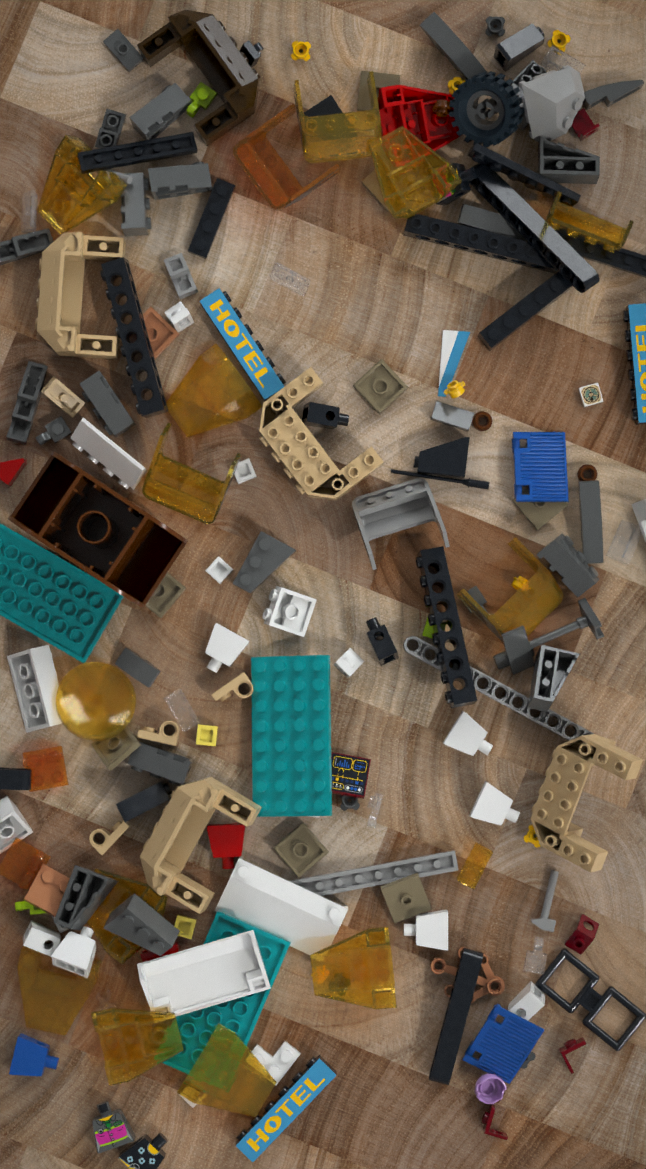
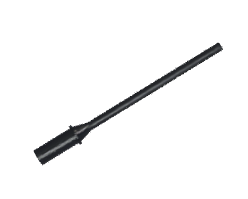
(467, 482)

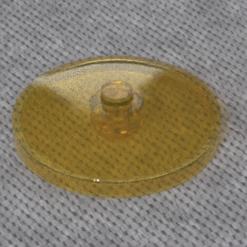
(95, 701)

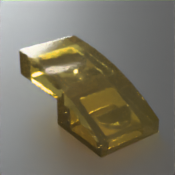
(474, 865)

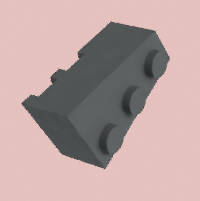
(135, 206)
(106, 404)
(261, 562)

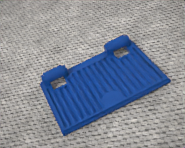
(540, 467)
(503, 1044)

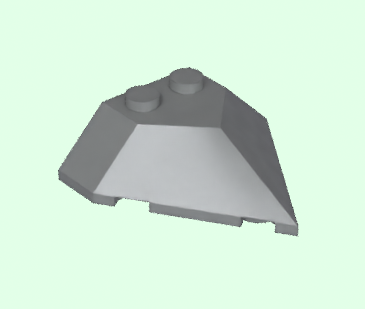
(552, 102)

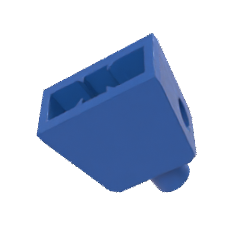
(31, 1057)

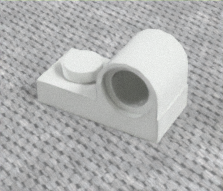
(179, 316)
(348, 663)

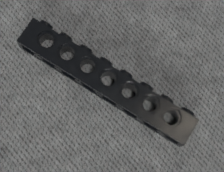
(476, 241)
(157, 403)
(436, 558)

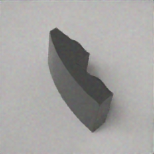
(111, 129)
(137, 667)

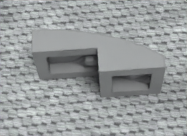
(180, 276)

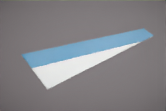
(452, 348)

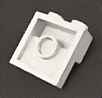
(289, 611)

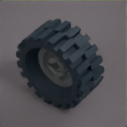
(471, 116)

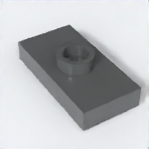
(123, 50)

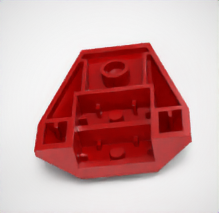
(413, 110)

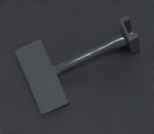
(519, 648)

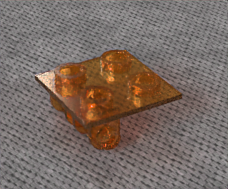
(47, 768)
(22, 863)

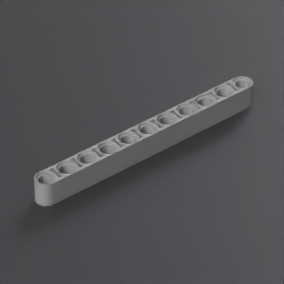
(510, 694)

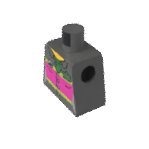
(111, 1128)

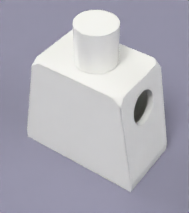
(224, 647)
(467, 736)
(493, 806)
(430, 929)
(37, 935)
(76, 952)
(529, 999)

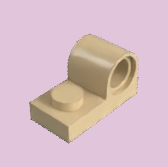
(62, 397)
(224, 692)
(150, 734)
(118, 829)

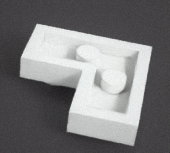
(278, 1063)

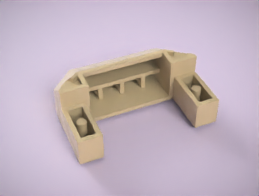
(62, 294)
(299, 449)
(562, 792)
(179, 832)

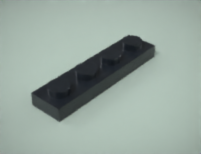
(211, 218)

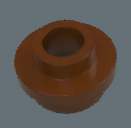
(441, 108)
(486, 416)
(591, 469)

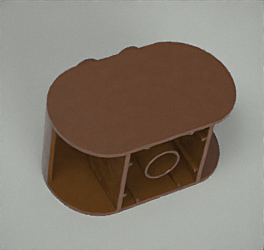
(98, 530)

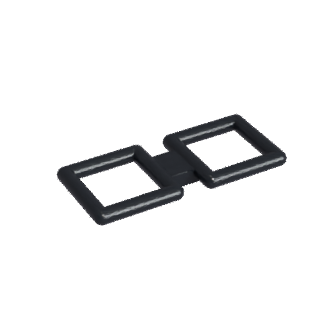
(591, 1000)

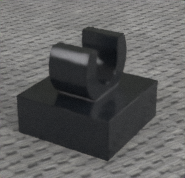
(252, 52)

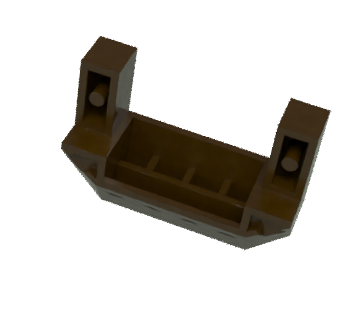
(219, 62)

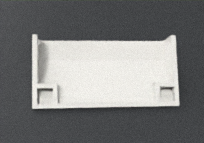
(281, 908)
(204, 975)

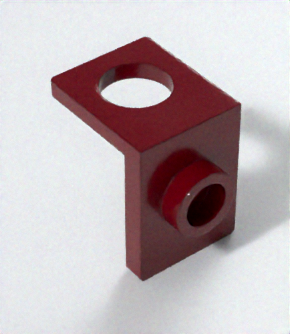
(583, 125)
(582, 937)
(570, 1046)
(487, 1120)

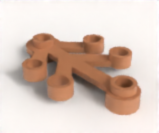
(485, 982)

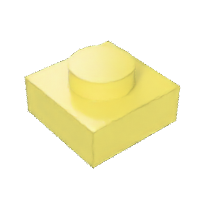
(206, 735)
(185, 926)

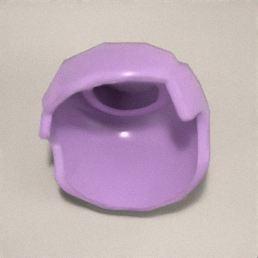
(490, 1088)

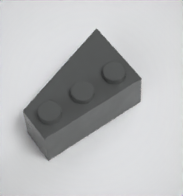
(160, 112)
(566, 164)
(179, 180)
(569, 564)
(549, 674)
(160, 763)
(82, 897)
(142, 925)

